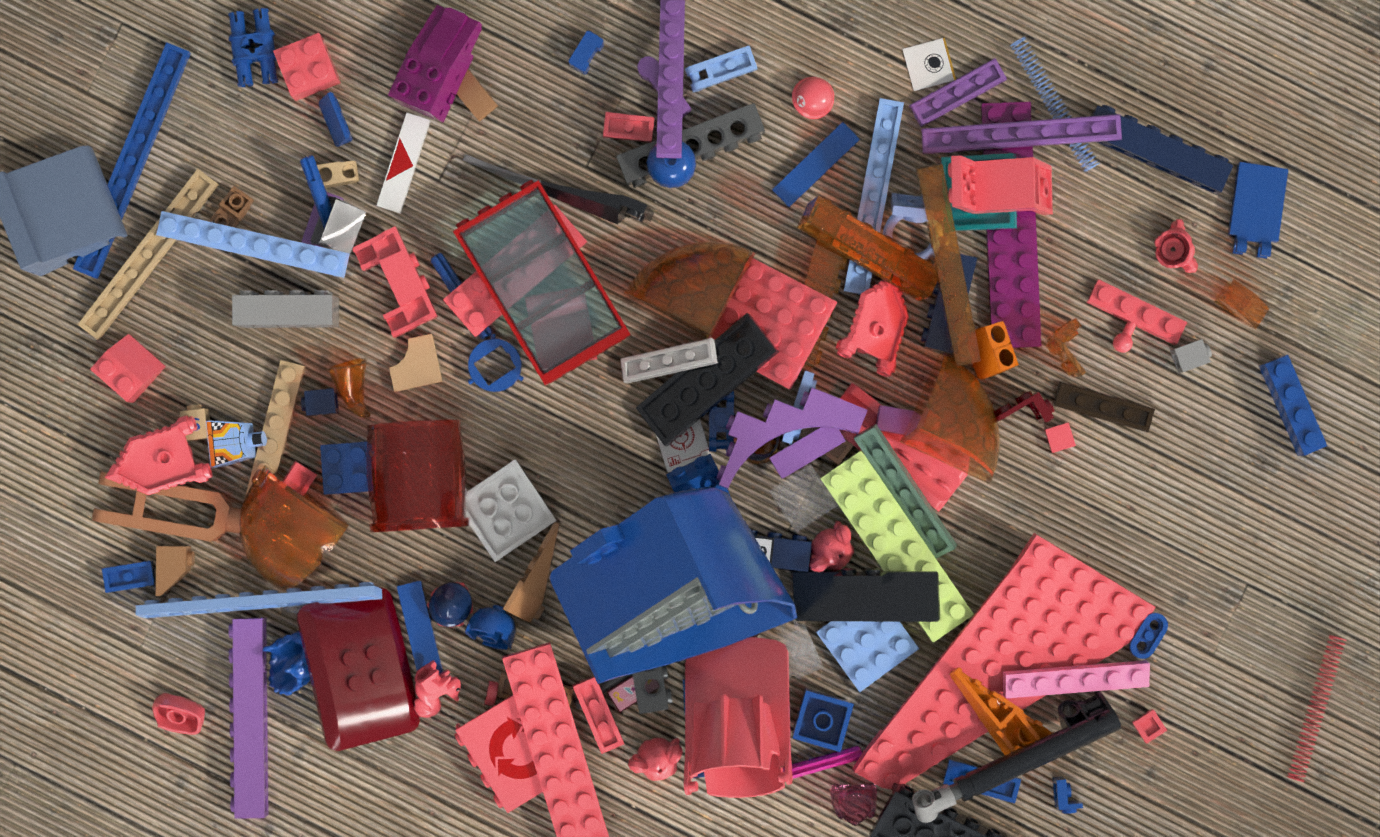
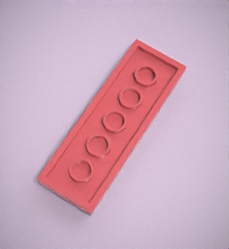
(474, 303)

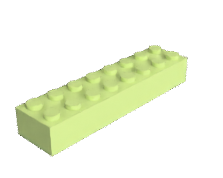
(891, 535)

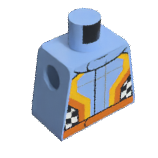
(232, 442)

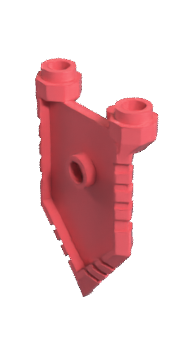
(877, 327)
(159, 459)

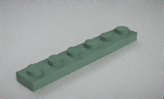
(905, 491)

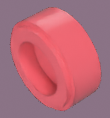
(491, 693)

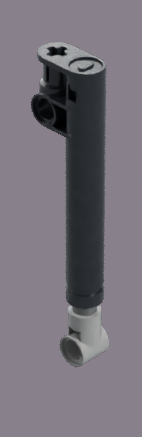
(1080, 724)

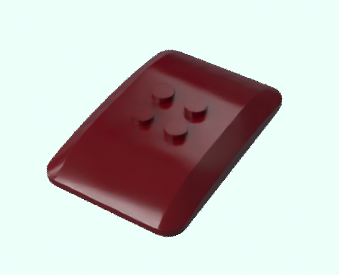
(358, 671)

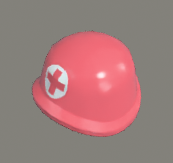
(813, 97)

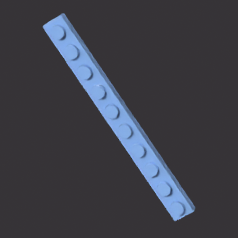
(249, 601)

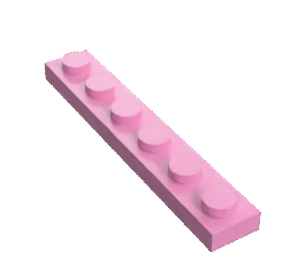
(1076, 679)

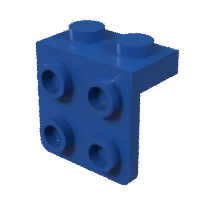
(695, 475)

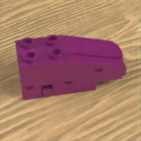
(436, 63)

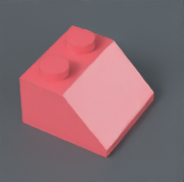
(128, 368)

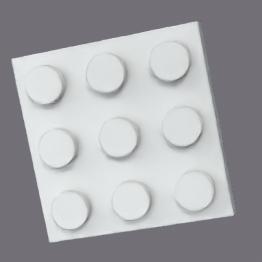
(506, 510)

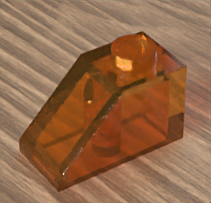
(1242, 303)

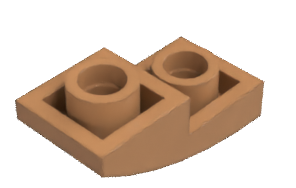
(475, 96)
(232, 208)

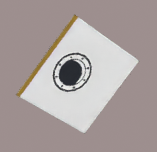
(929, 64)

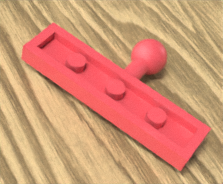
(1136, 314)

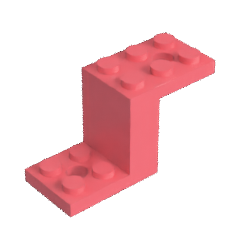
(1000, 185)

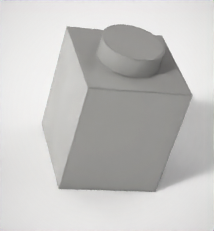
(1191, 355)

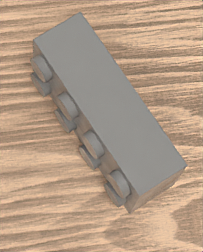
(285, 311)

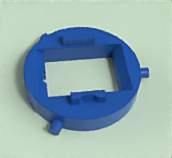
(484, 349)

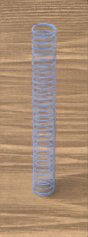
(1022, 39)

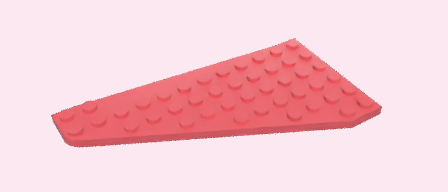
(1038, 617)

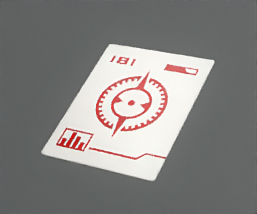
(685, 448)

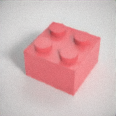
(307, 66)

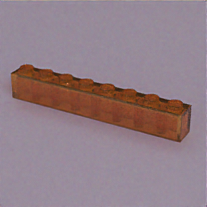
(948, 264)

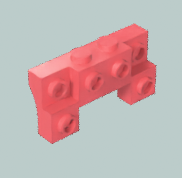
(403, 278)

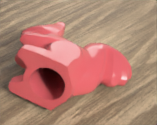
(431, 686)

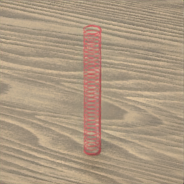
(1329, 684)

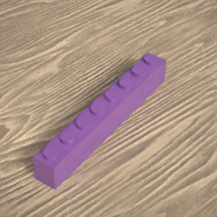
(249, 718)

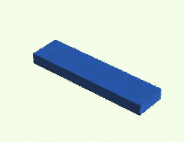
(815, 164)
(419, 625)

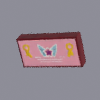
(624, 694)

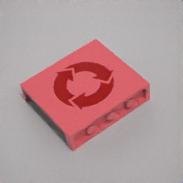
(502, 754)

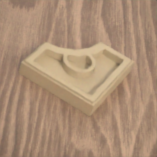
(418, 367)

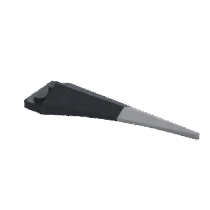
(604, 205)

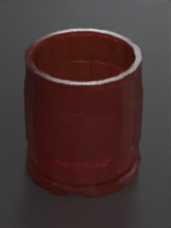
(416, 475)

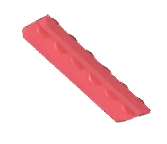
(932, 476)

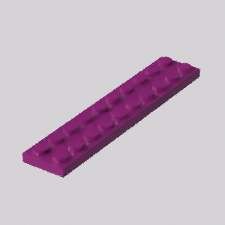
(1013, 252)

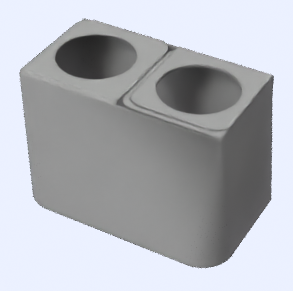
(341, 227)

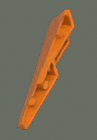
(1001, 717)

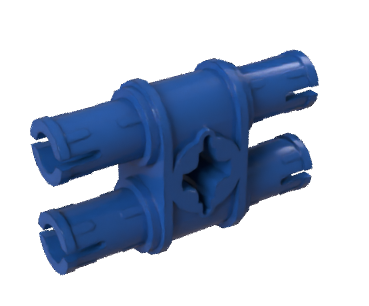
(241, 41)

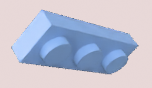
(806, 385)

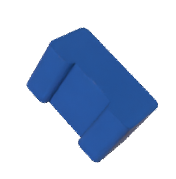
(585, 52)

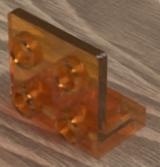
(1057, 347)

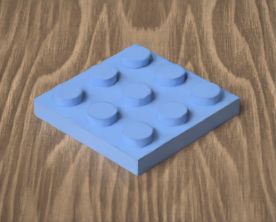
(867, 648)

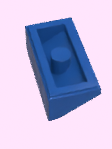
(335, 120)

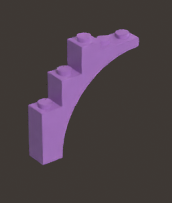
(818, 411)

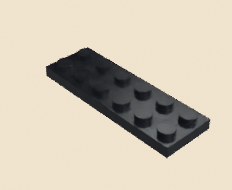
(696, 391)

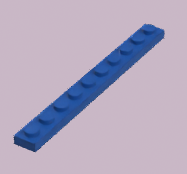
(139, 143)

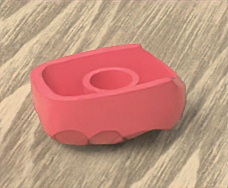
(178, 714)

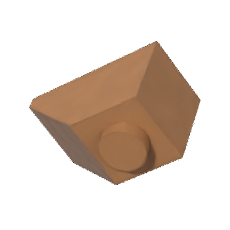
(171, 566)

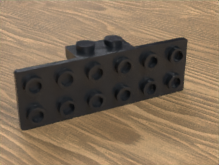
(867, 595)

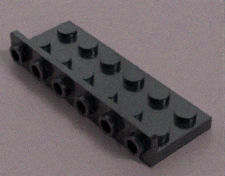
(900, 820)

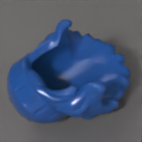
(288, 664)

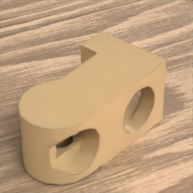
(338, 173)

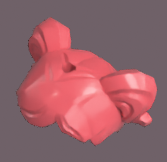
(1184, 252)
(828, 546)
(656, 755)

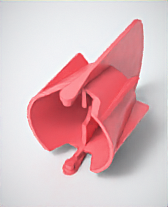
(738, 719)

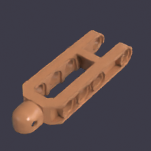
(226, 517)

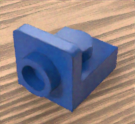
(1062, 792)

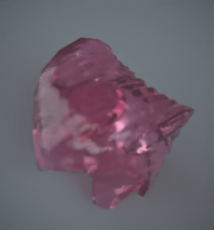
(854, 802)

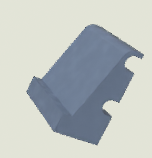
(58, 210)

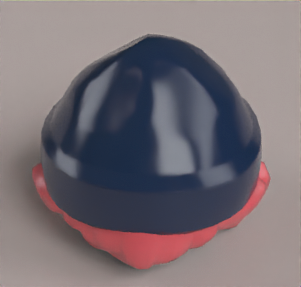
(450, 604)

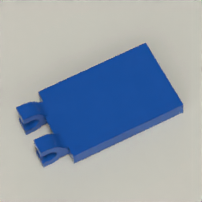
(1257, 207)

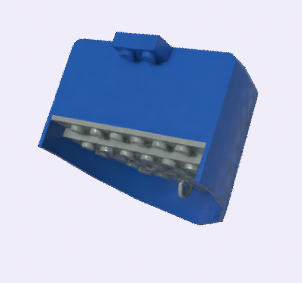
(669, 585)

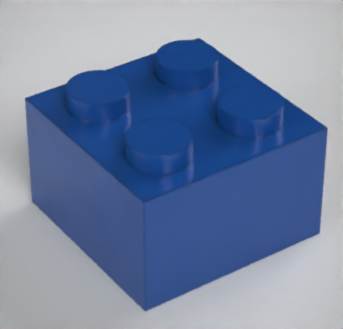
(344, 468)
(822, 720)

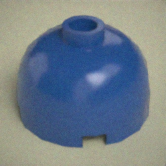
(672, 171)
(493, 627)

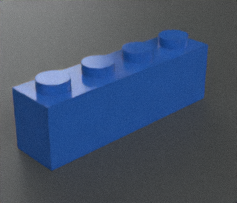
(1293, 405)

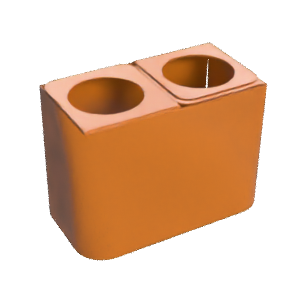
(994, 360)

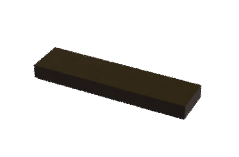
(1103, 407)

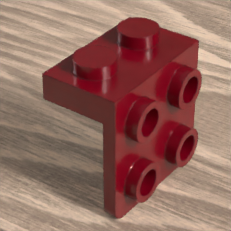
(1041, 408)

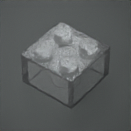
(803, 498)

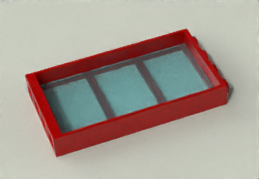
(541, 282)

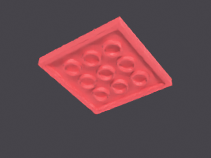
(786, 312)

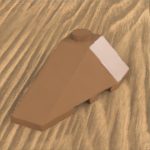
(531, 589)

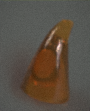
(349, 382)

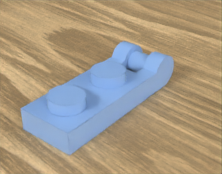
(722, 68)

